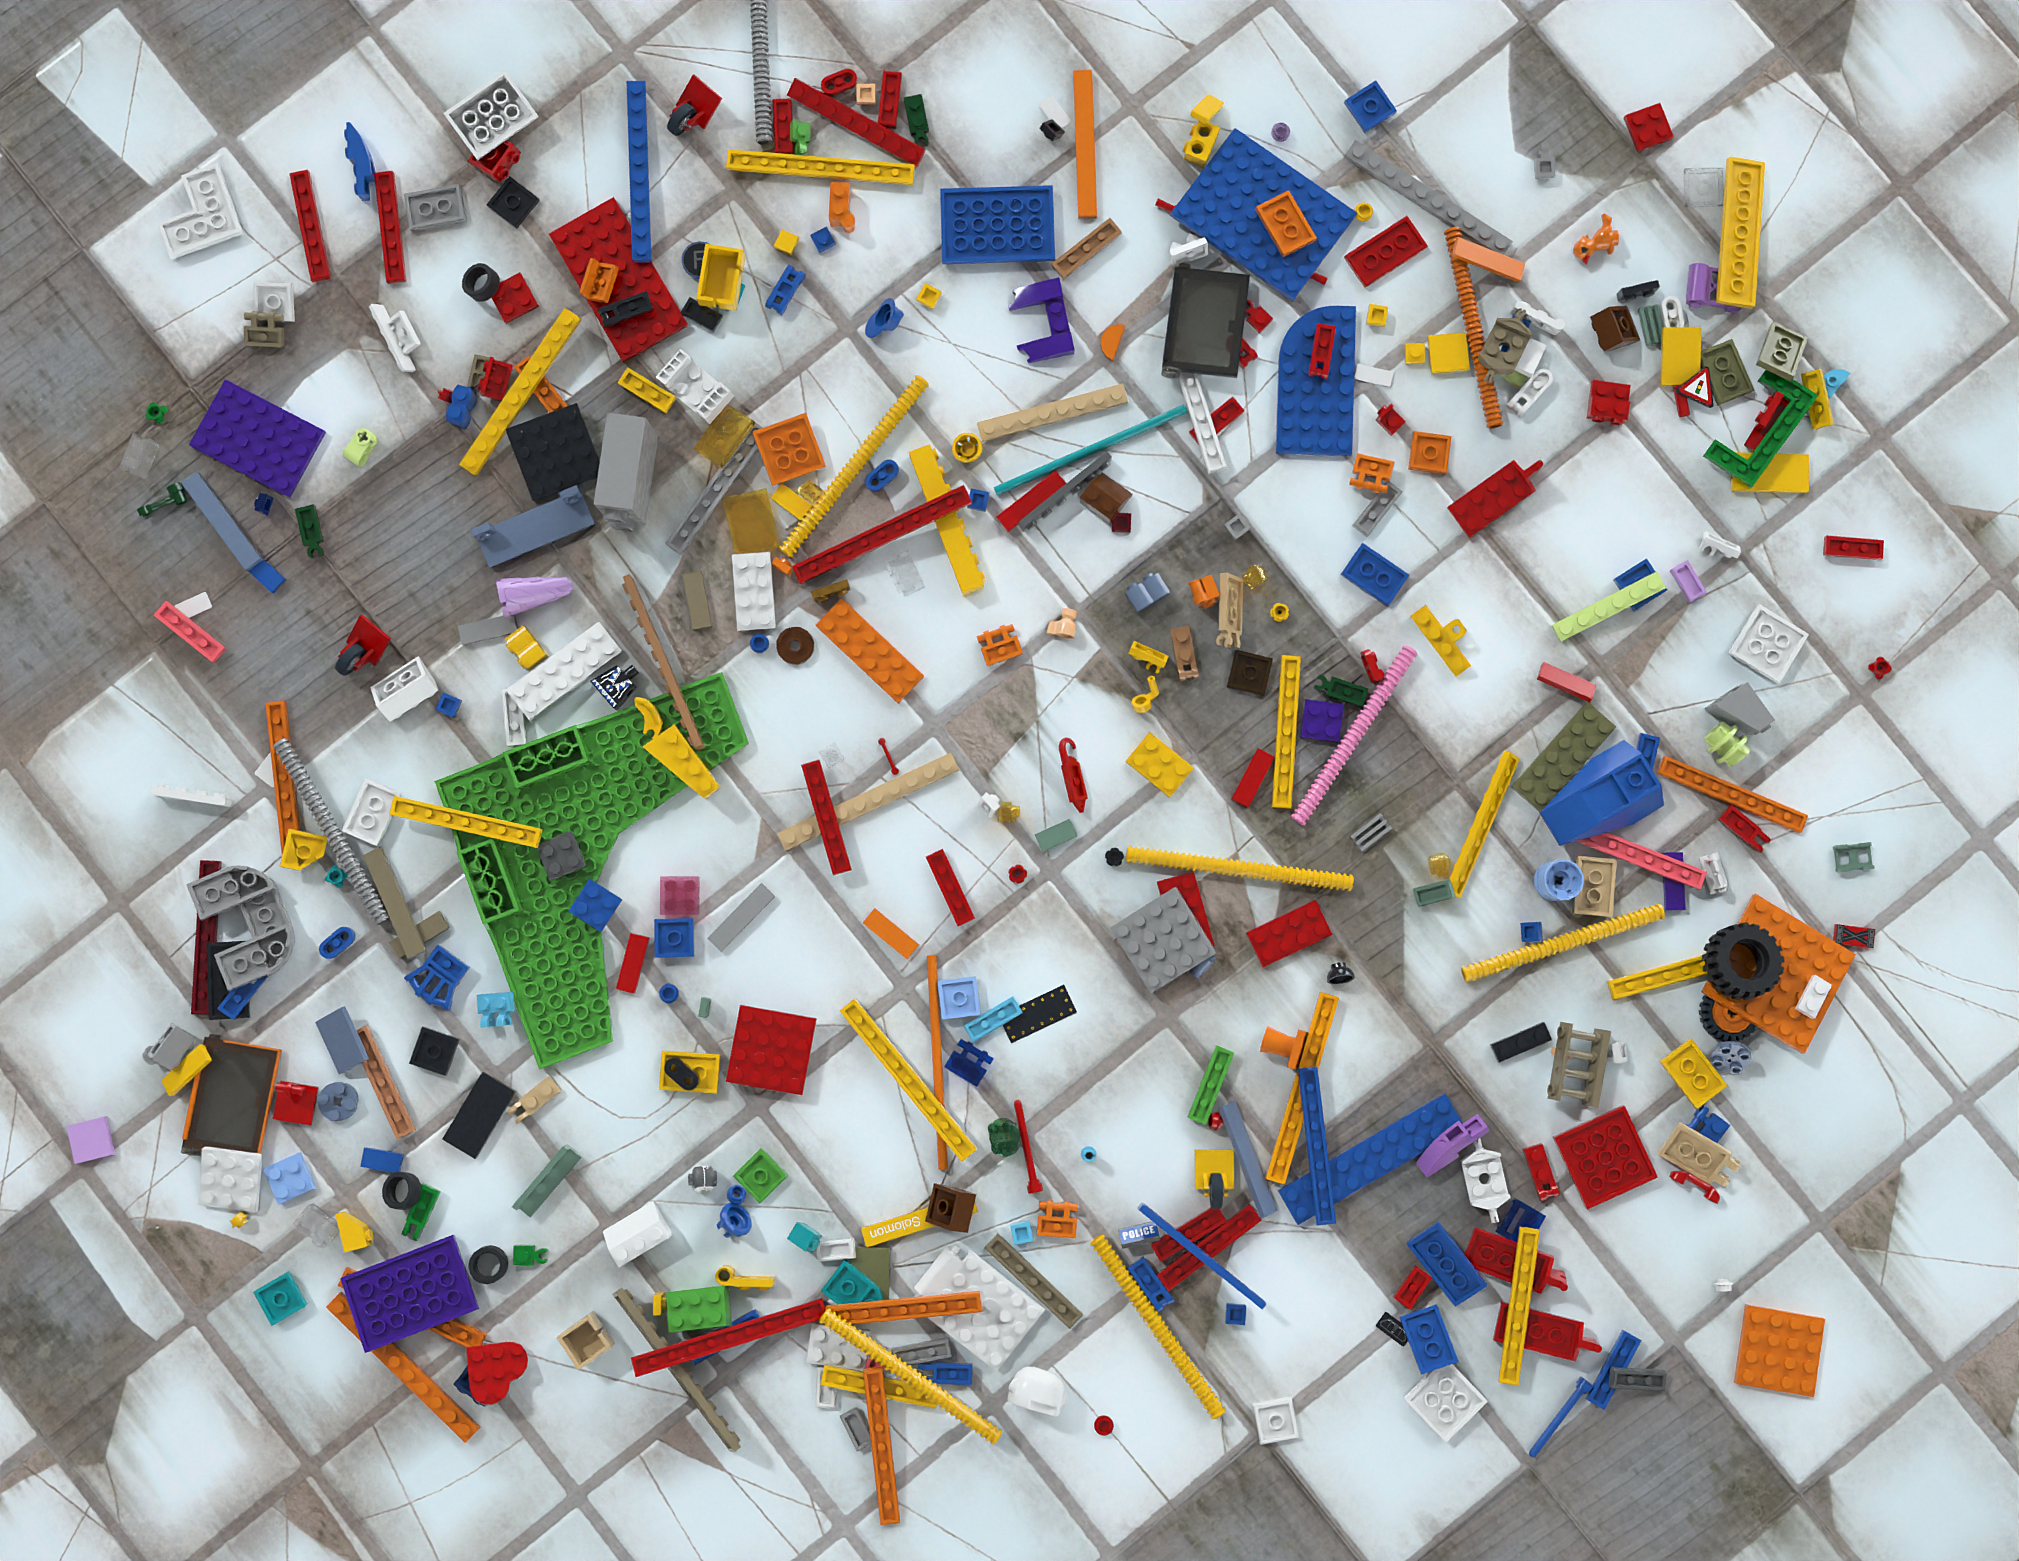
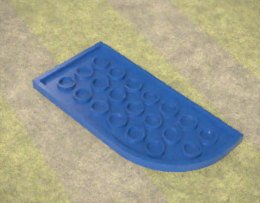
(1315, 411)

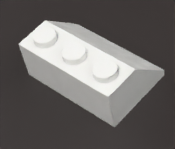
(404, 689)
(636, 1234)

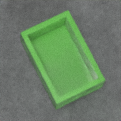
(698, 1309)

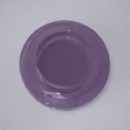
(1280, 132)

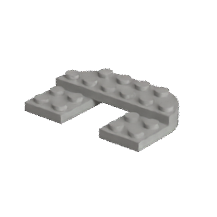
(265, 917)

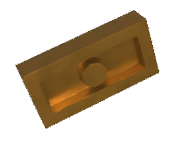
(823, 594)

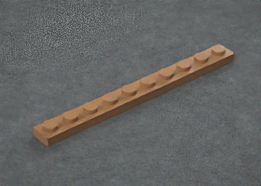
(659, 655)

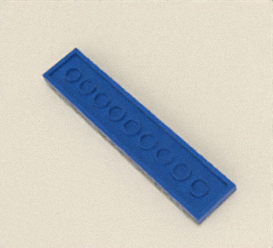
(1374, 1156)

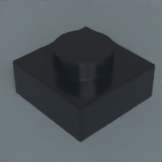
(1051, 130)

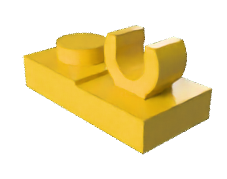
(1145, 653)

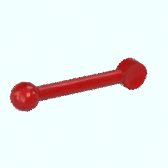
(895, 770)

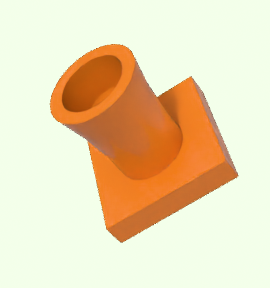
(1284, 1045)

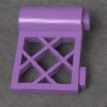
(1700, 285)

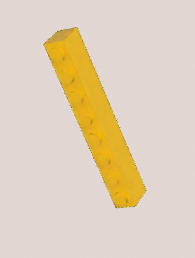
(949, 526)

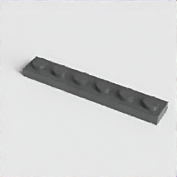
(1059, 496)

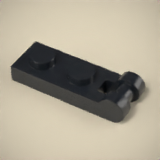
(625, 309)

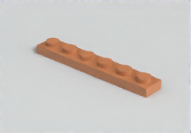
(384, 1086)

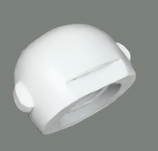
(1037, 1391)

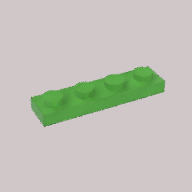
(1210, 1085)

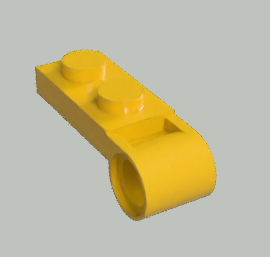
(744, 1282)

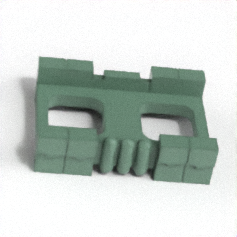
(1853, 859)

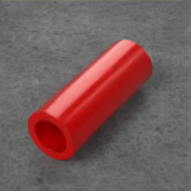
(1681, 403)

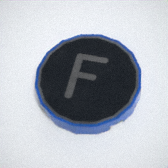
(692, 259)

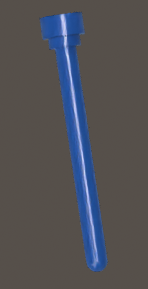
(1582, 1386)

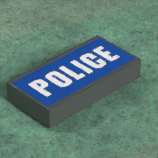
(1138, 1234)

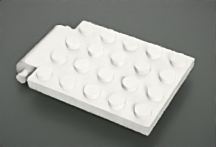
(1006, 1308)

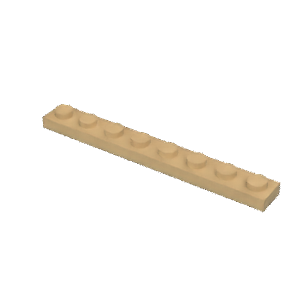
(1052, 412)

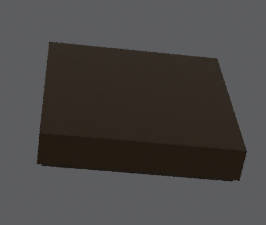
(1249, 672)

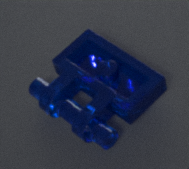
(965, 1067)

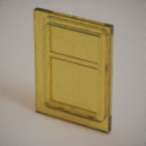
(751, 522)

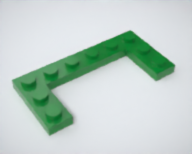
(1750, 470)

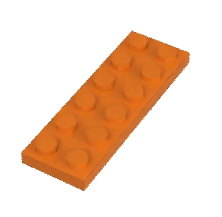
(869, 650)

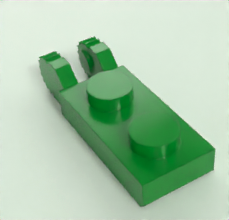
(421, 1211)

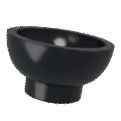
(1340, 974)

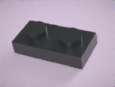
(1630, 293)

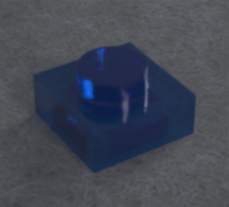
(263, 503)

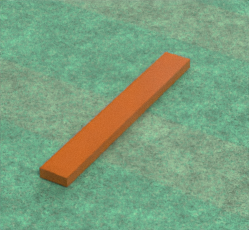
(1085, 144)
(284, 787)
(1732, 794)
(909, 1307)
(453, 1329)
(881, 1445)

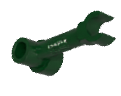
(175, 495)

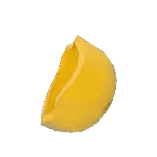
(967, 448)

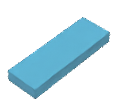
(993, 1019)

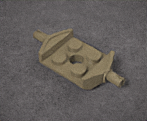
(1509, 333)

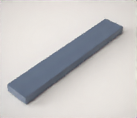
(222, 521)
(1247, 1159)

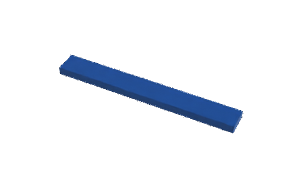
(1316, 1146)
(1200, 1254)

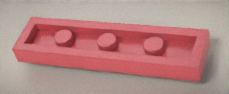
(190, 631)

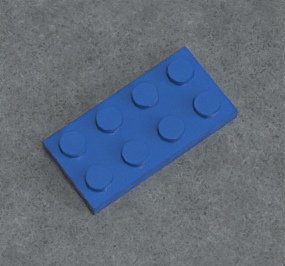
(1446, 1264)

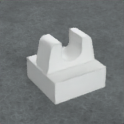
(1619, 1052)

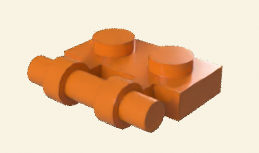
(1372, 467)
(1000, 650)
(1054, 1225)

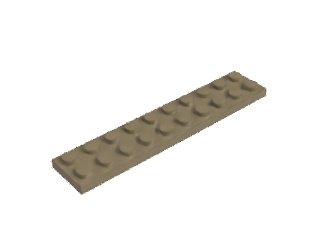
(682, 1375)

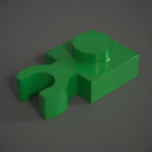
(525, 1255)

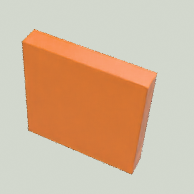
(1429, 452)

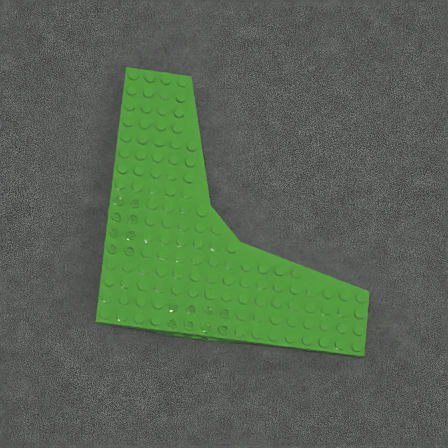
(584, 782)

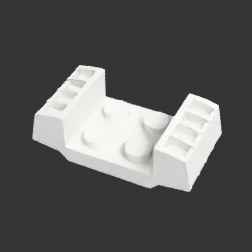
(694, 386)

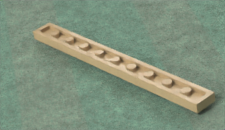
(872, 799)

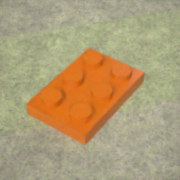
(1285, 223)

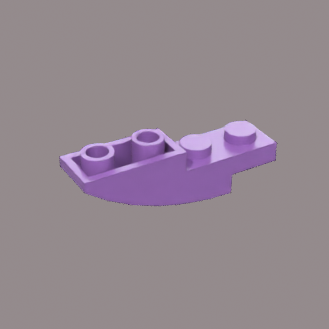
(1445, 1147)

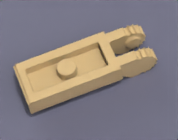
(536, 1098)

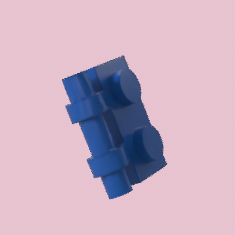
(1713, 1127)

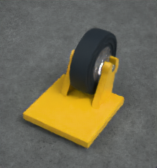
(1214, 1174)

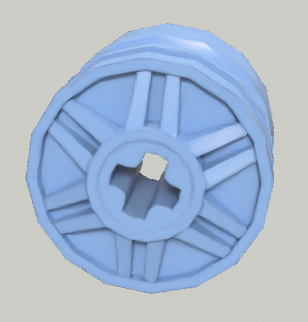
(1568, 884)

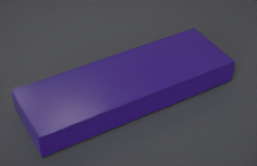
(1674, 891)

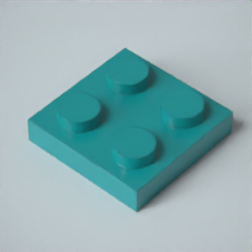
(280, 1298)

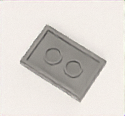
(435, 207)

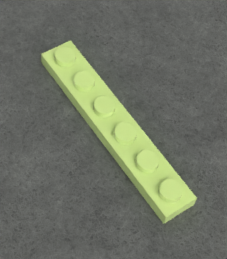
(1608, 606)

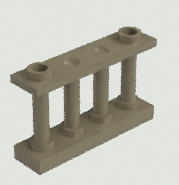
(1596, 1066)

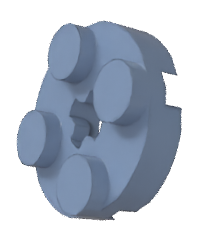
(348, 1103)

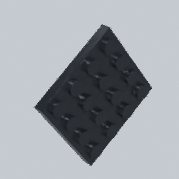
(554, 451)

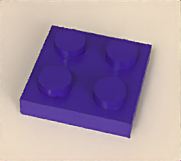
(1321, 720)

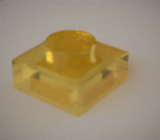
(810, 491)

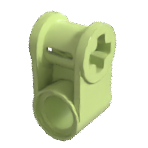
(358, 449)

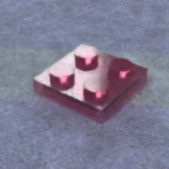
(679, 895)

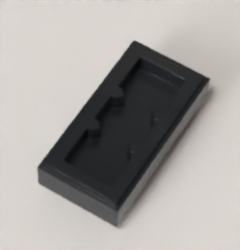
(701, 314)

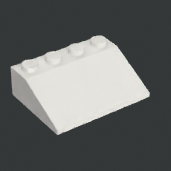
(491, 115)

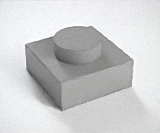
(1237, 527)

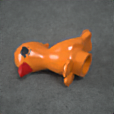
(1602, 240)

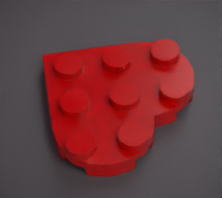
(493, 1368)

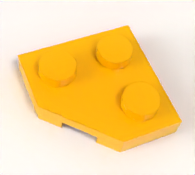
(302, 849)

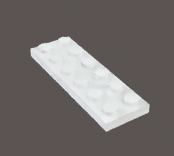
(564, 671)

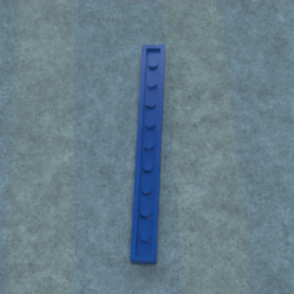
(638, 171)

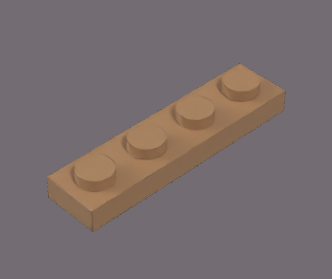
(1086, 248)

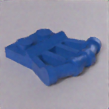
(447, 968)

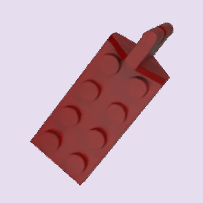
(1493, 497)
(1497, 1258)
(1549, 1334)

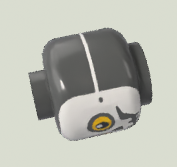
(702, 1179)

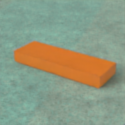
(890, 933)

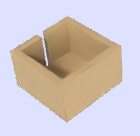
(585, 1340)

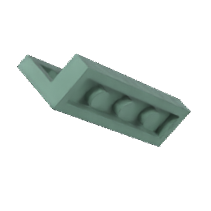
(547, 1180)

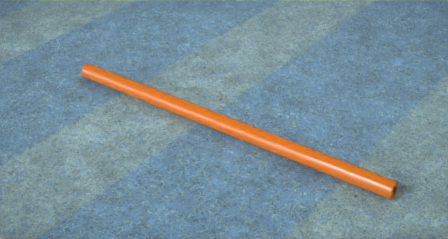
(936, 1051)

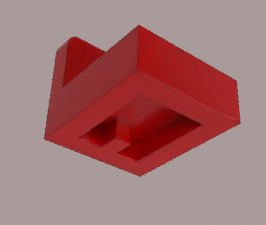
(1389, 419)

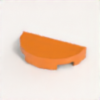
(1111, 339)

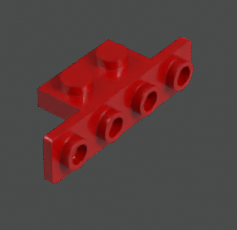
(1774, 407)

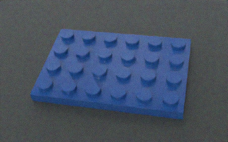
(997, 224)

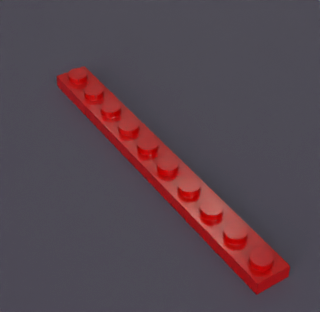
(882, 534)
(727, 1337)

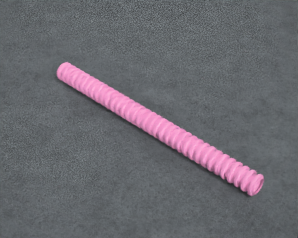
(1354, 735)

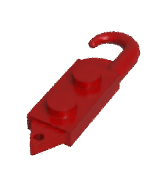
(1072, 776)

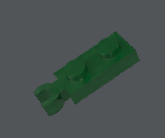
(916, 117)
(310, 529)
(1343, 690)

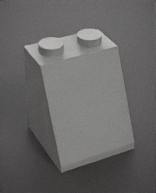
(1742, 708)

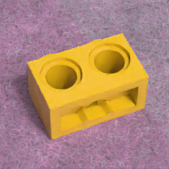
(1204, 144)

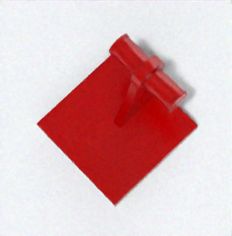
(295, 1102)

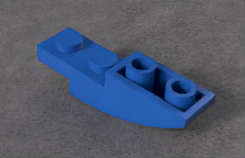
(361, 158)

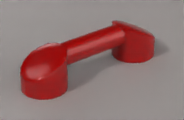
(1710, 1192)

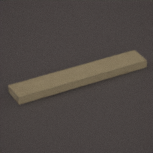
(394, 903)
(1033, 1280)

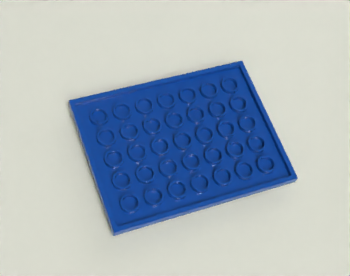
(1224, 204)

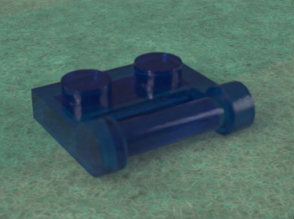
(1530, 1218)

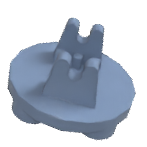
(1737, 1053)

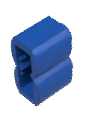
(462, 404)

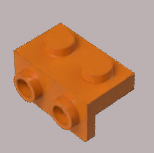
(598, 281)

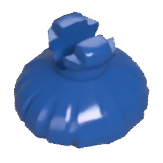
(734, 1220)

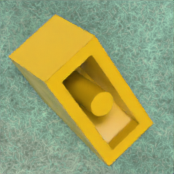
(353, 1232)

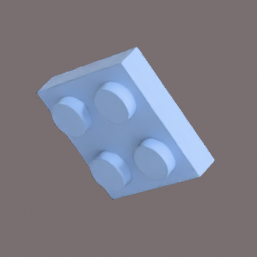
(959, 997)
(289, 1178)

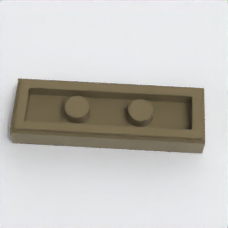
(697, 600)
(428, 930)

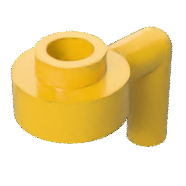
(1142, 702)

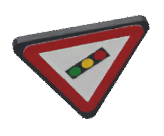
(1698, 388)

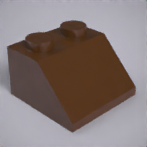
(1614, 328)
(1105, 497)
(950, 1208)

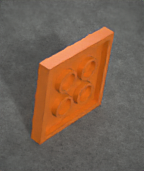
(788, 449)

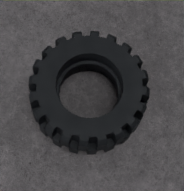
(1765, 953)

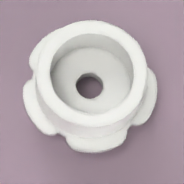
(1723, 1285)

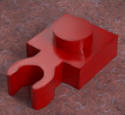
(1258, 318)

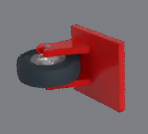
(694, 107)
(364, 645)

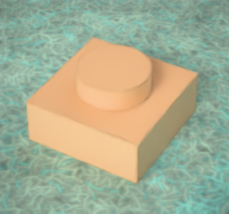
(866, 94)

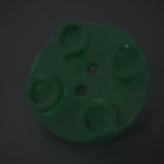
(1004, 1137)

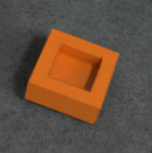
(782, 565)

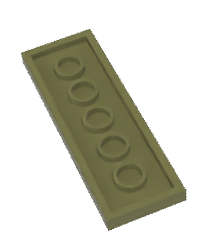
(1563, 756)

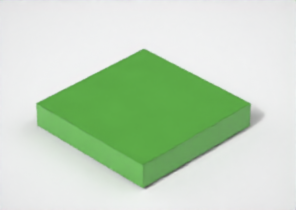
(760, 1175)

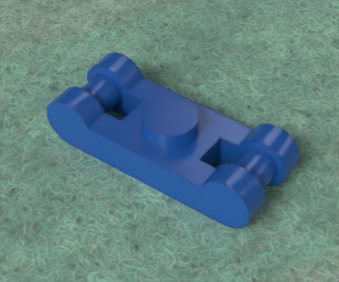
(785, 289)

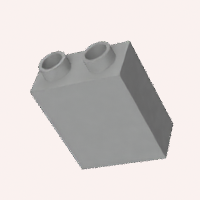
(625, 470)

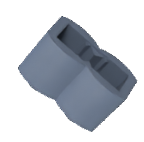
(1147, 592)

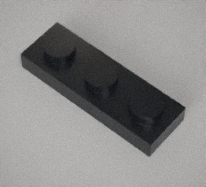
(1521, 1042)

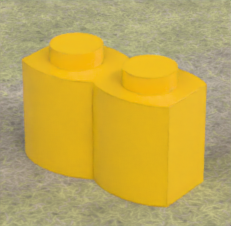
(526, 648)

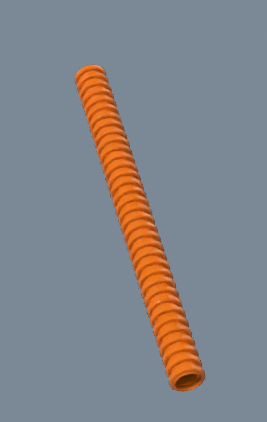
(1474, 331)

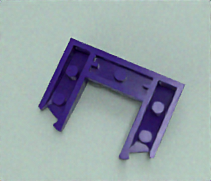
(1060, 342)

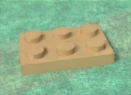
(1598, 887)

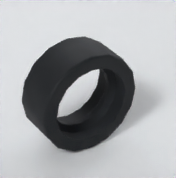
(489, 288)
(389, 1188)
(473, 1269)

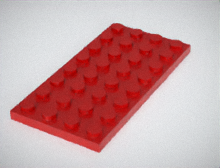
(606, 237)

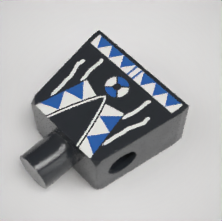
(616, 685)

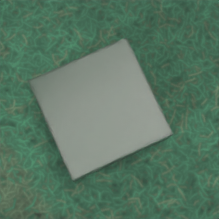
(704, 1007)

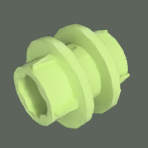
(1727, 744)

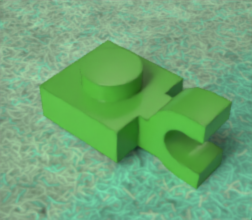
(800, 135)

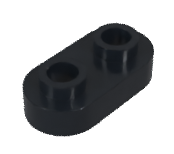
(682, 1072)

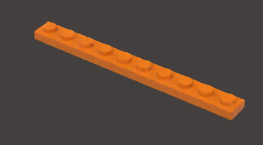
(412, 1376)

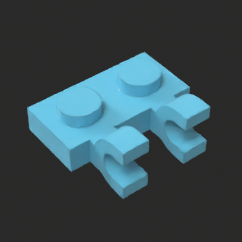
(495, 1003)

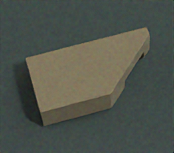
(477, 371)

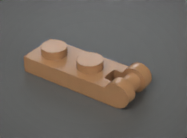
(1184, 652)

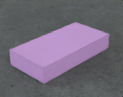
(1688, 581)

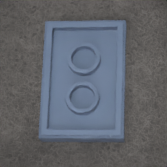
(342, 1040)

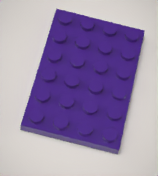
(257, 438)
(409, 1293)

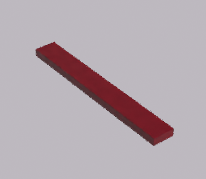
(205, 933)

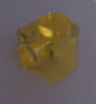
(1254, 576)
(1008, 812)
(1439, 864)

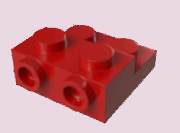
(498, 161)
(1608, 402)

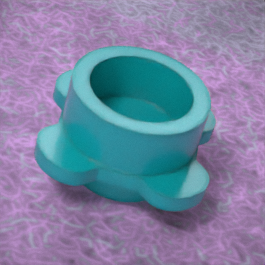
(330, 878)

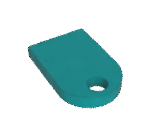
(851, 1286)

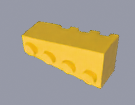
(679, 757)

